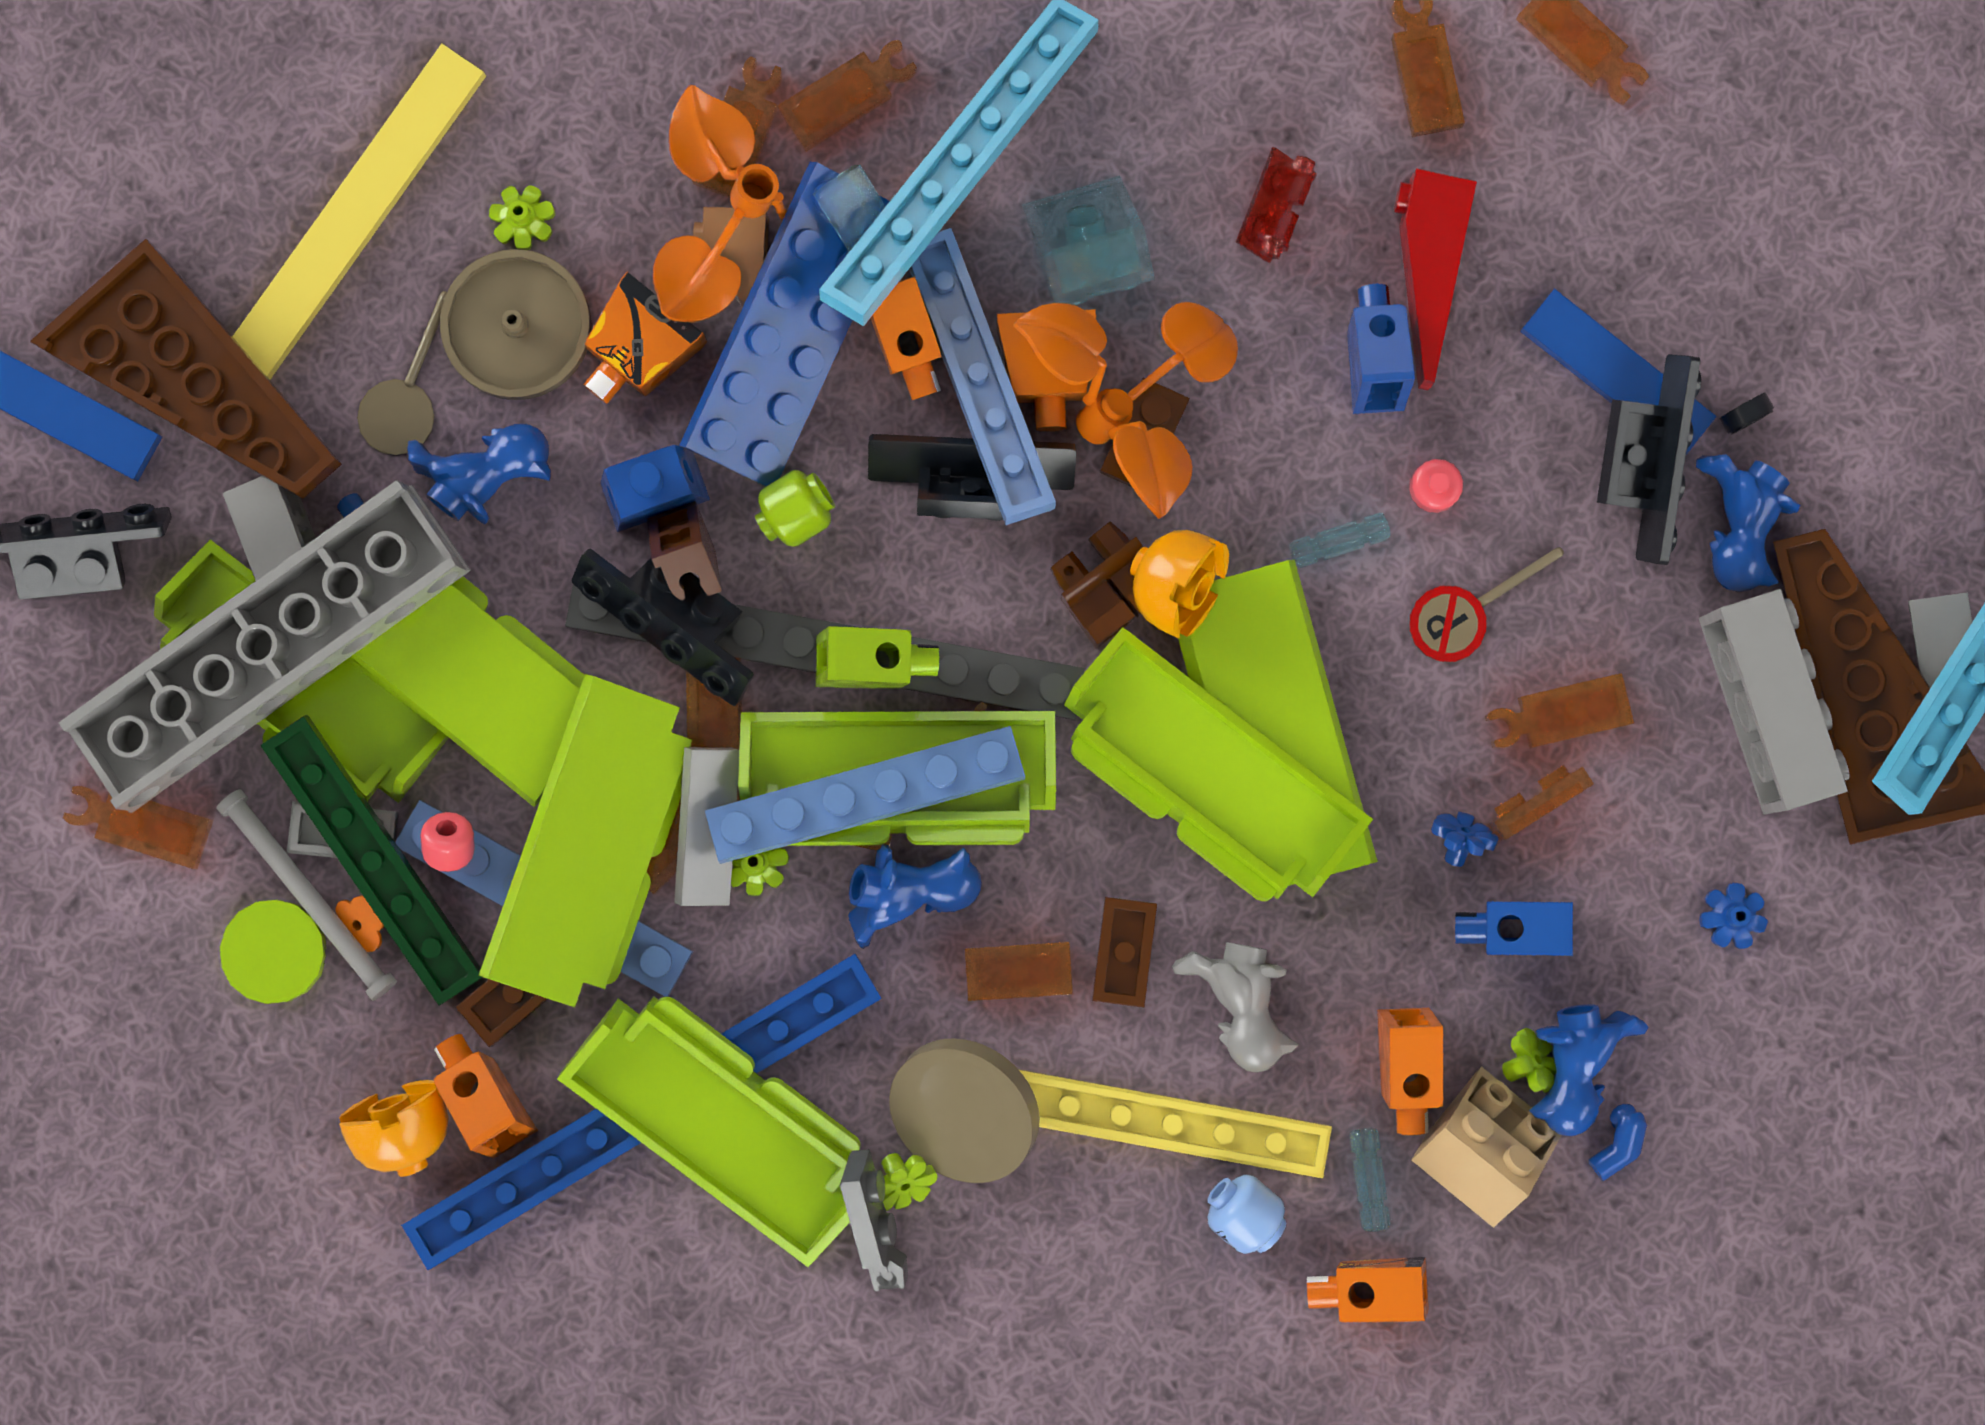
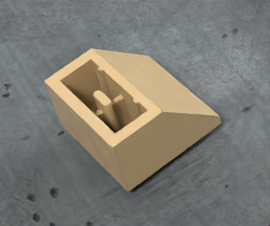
(1487, 1148)

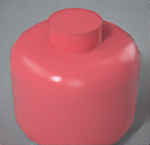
(1436, 485)
(447, 841)

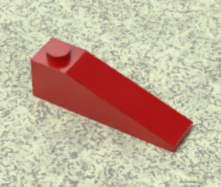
(1432, 243)

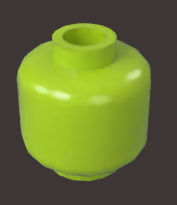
(794, 508)

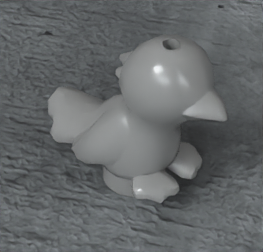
(1244, 988)

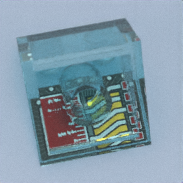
(1089, 241)

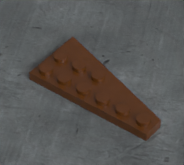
(171, 355)
(1868, 690)

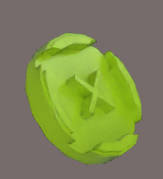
(273, 951)

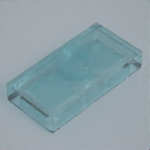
(850, 204)

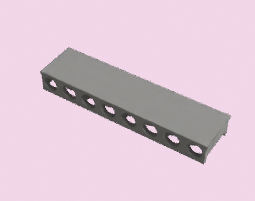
(265, 645)

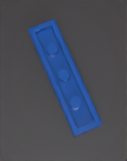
(1600, 357)
(75, 418)

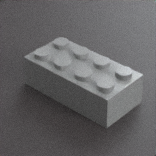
(1774, 702)

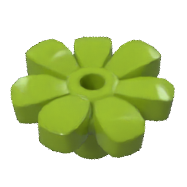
(527, 224)
(764, 871)
(1531, 1061)
(906, 1180)

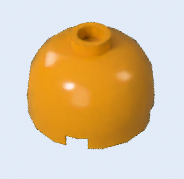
(1176, 580)
(398, 1129)

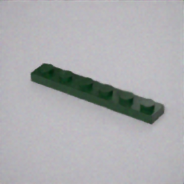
(372, 859)

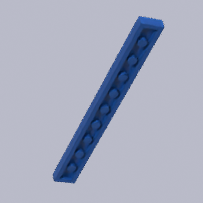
(598, 1140)

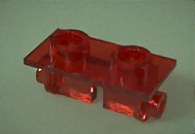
(1269, 216)

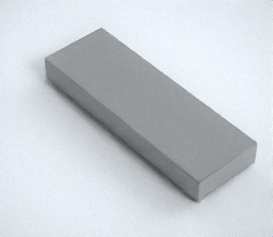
(707, 783)

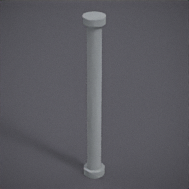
(314, 904)

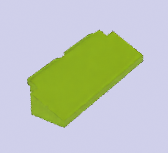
(1267, 668)
(480, 683)
(360, 718)
(807, 746)
(1211, 771)
(590, 846)
(718, 1121)

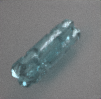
(1339, 540)
(1369, 1179)

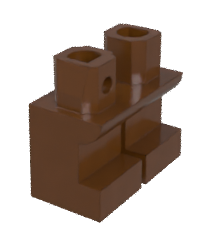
(1088, 593)

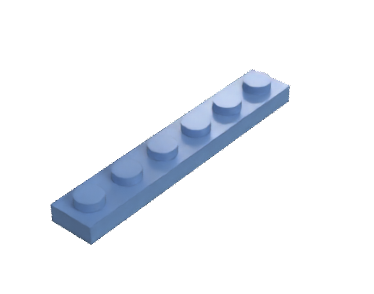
(981, 381)
(864, 795)
(651, 955)

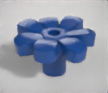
(1463, 837)
(1724, 916)

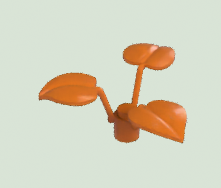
(706, 140)
(1069, 347)

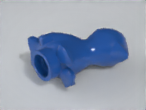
(471, 479)
(1752, 508)
(897, 890)
(1580, 1051)

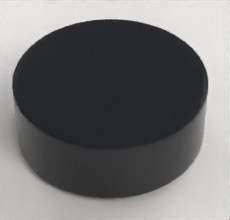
(1747, 413)

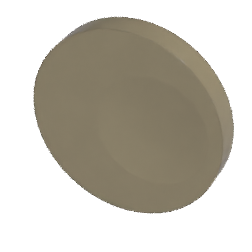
(515, 324)
(964, 1110)

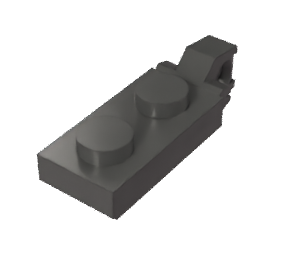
(871, 1225)

